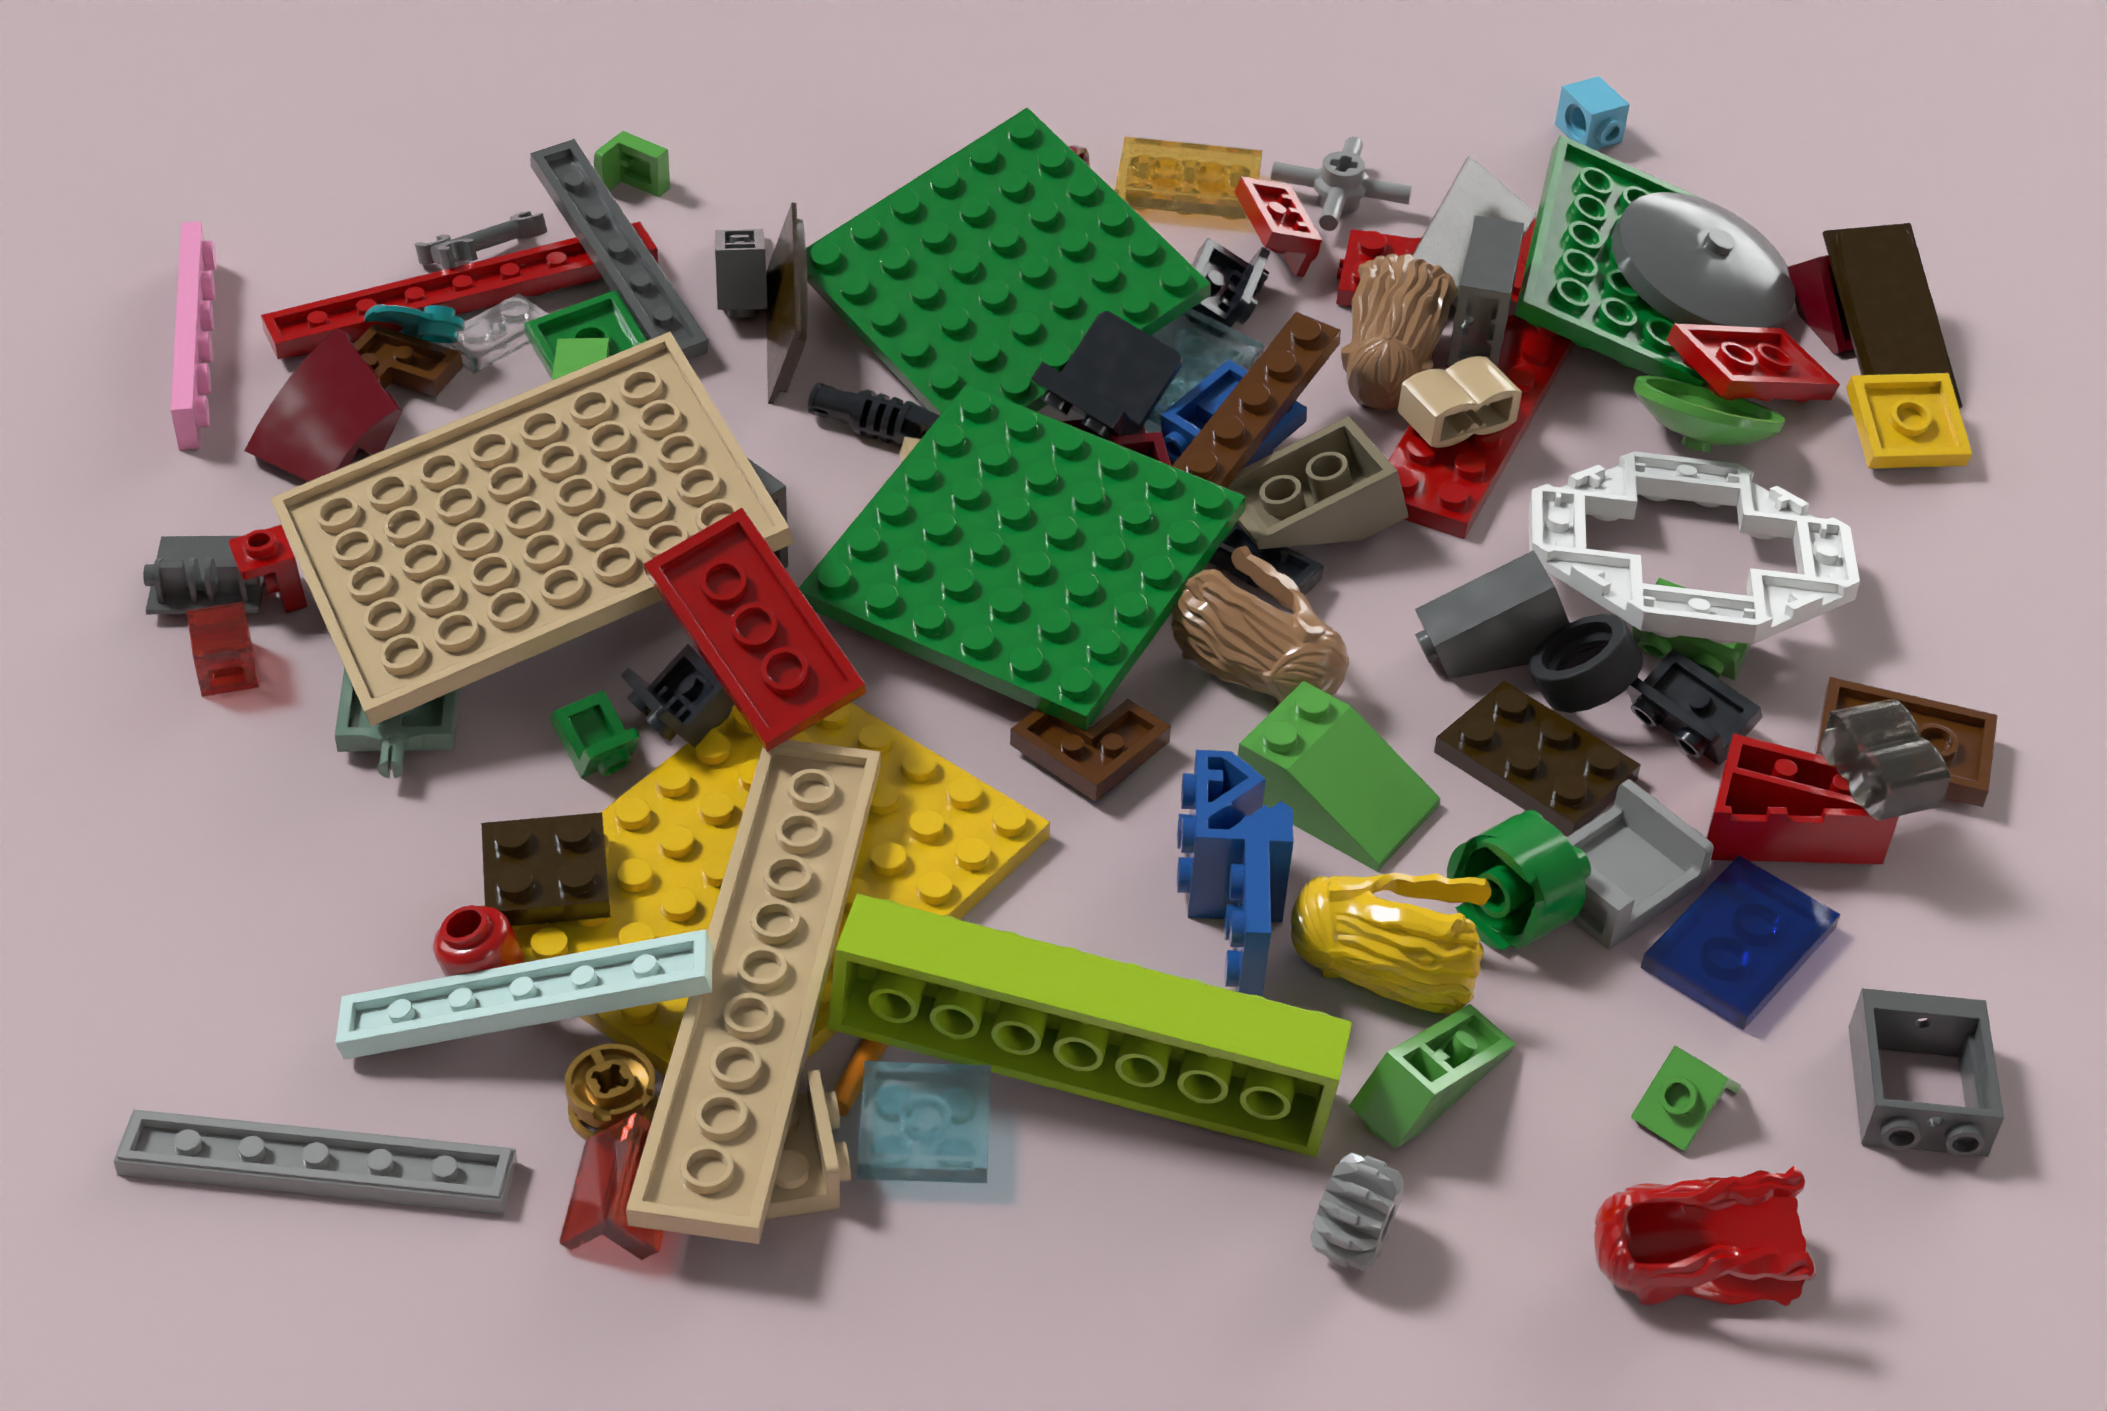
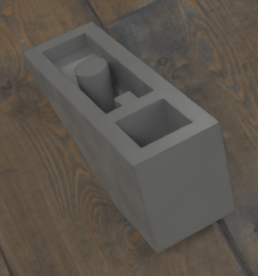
(740, 271)

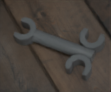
(448, 250)

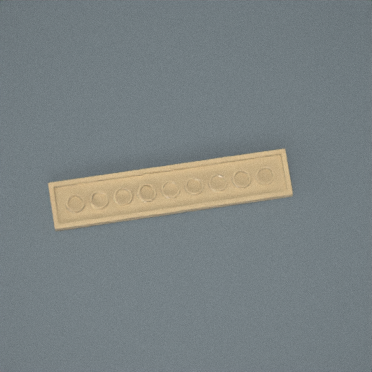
(747, 1042)

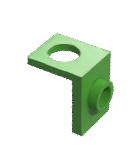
(1681, 1098)

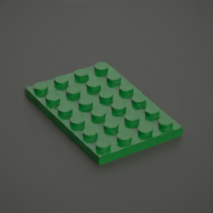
(1571, 268)

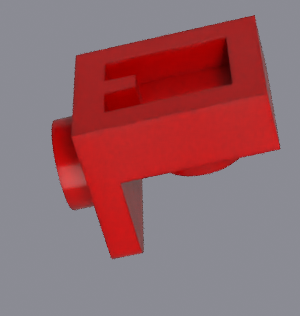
(271, 557)

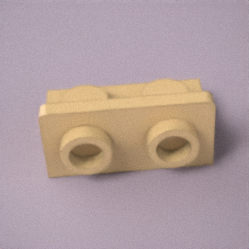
(810, 1159)

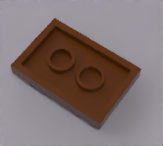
(1958, 733)

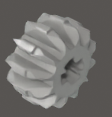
(1357, 1211)

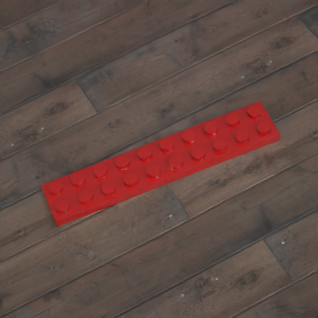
(1452, 483)

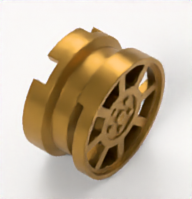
(608, 1087)

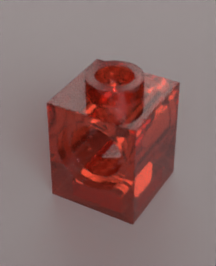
(222, 649)

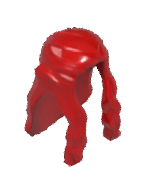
(1707, 1239)

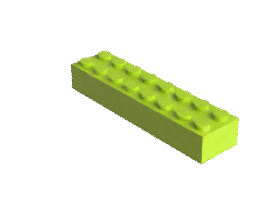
(1087, 1024)

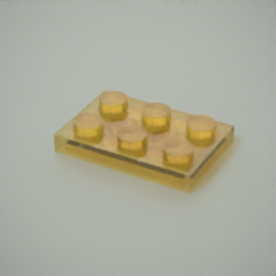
(1184, 176)

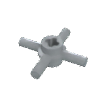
(1341, 183)

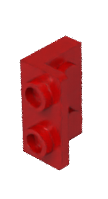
(1280, 221)

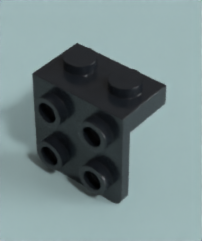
(1111, 377)

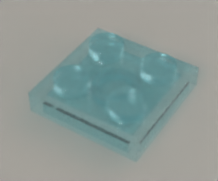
(924, 1122)

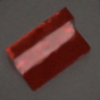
(604, 1189)

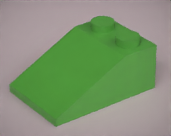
(1338, 776)

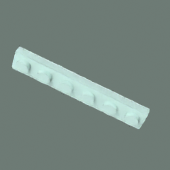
(525, 994)

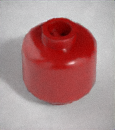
(476, 941)

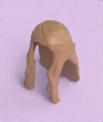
(1394, 326)
(1253, 641)

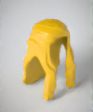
(1390, 945)

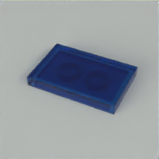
(1740, 942)

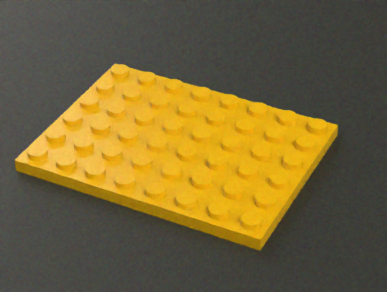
(928, 844)

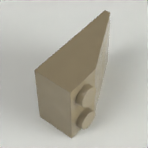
(1320, 491)

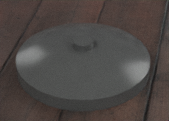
(1701, 263)

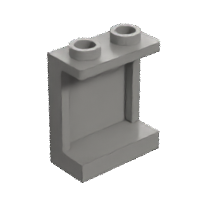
(1639, 864)

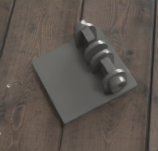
(197, 575)

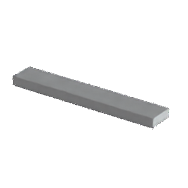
(316, 1161)

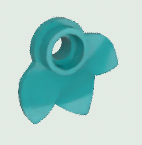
(434, 324)

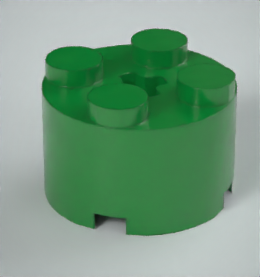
(1532, 880)

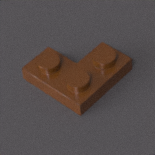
(408, 360)
(1096, 757)

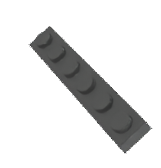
(615, 246)

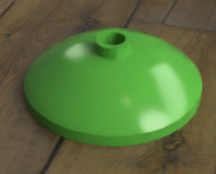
(1703, 416)

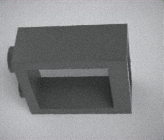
(1486, 289)
(1952, 1029)

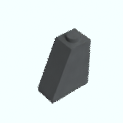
(1492, 619)

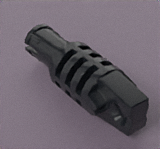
(872, 413)

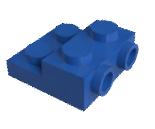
(1193, 410)

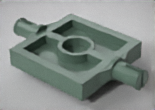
(421, 728)

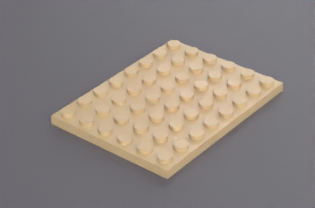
(517, 524)

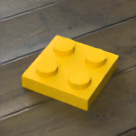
(1908, 420)

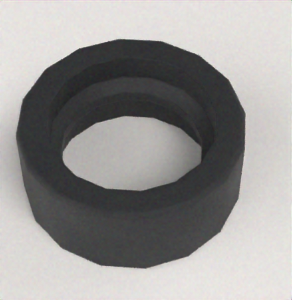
(1586, 663)

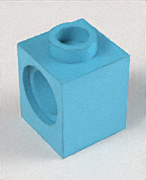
(1592, 113)

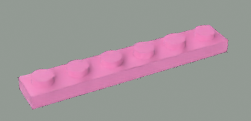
(192, 343)

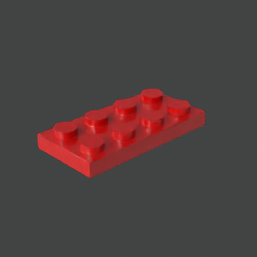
(754, 629)

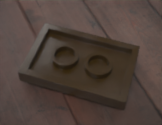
(1536, 758)

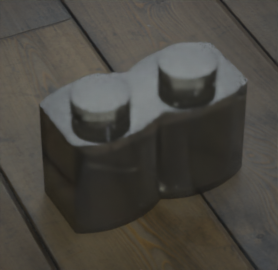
(1885, 759)

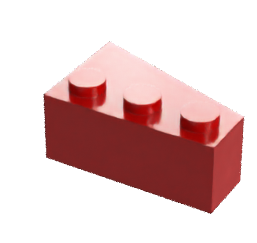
(1791, 809)

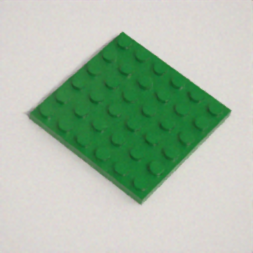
(997, 267)
(1023, 554)

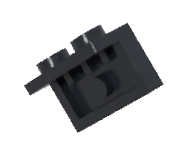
(1232, 282)
(681, 698)
(1693, 707)

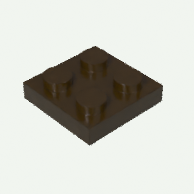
(546, 869)

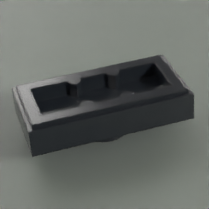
(1299, 568)

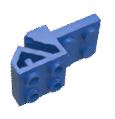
(1234, 860)

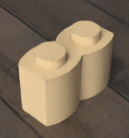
(1459, 401)

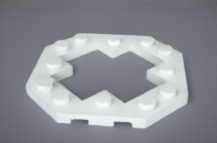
(1614, 579)

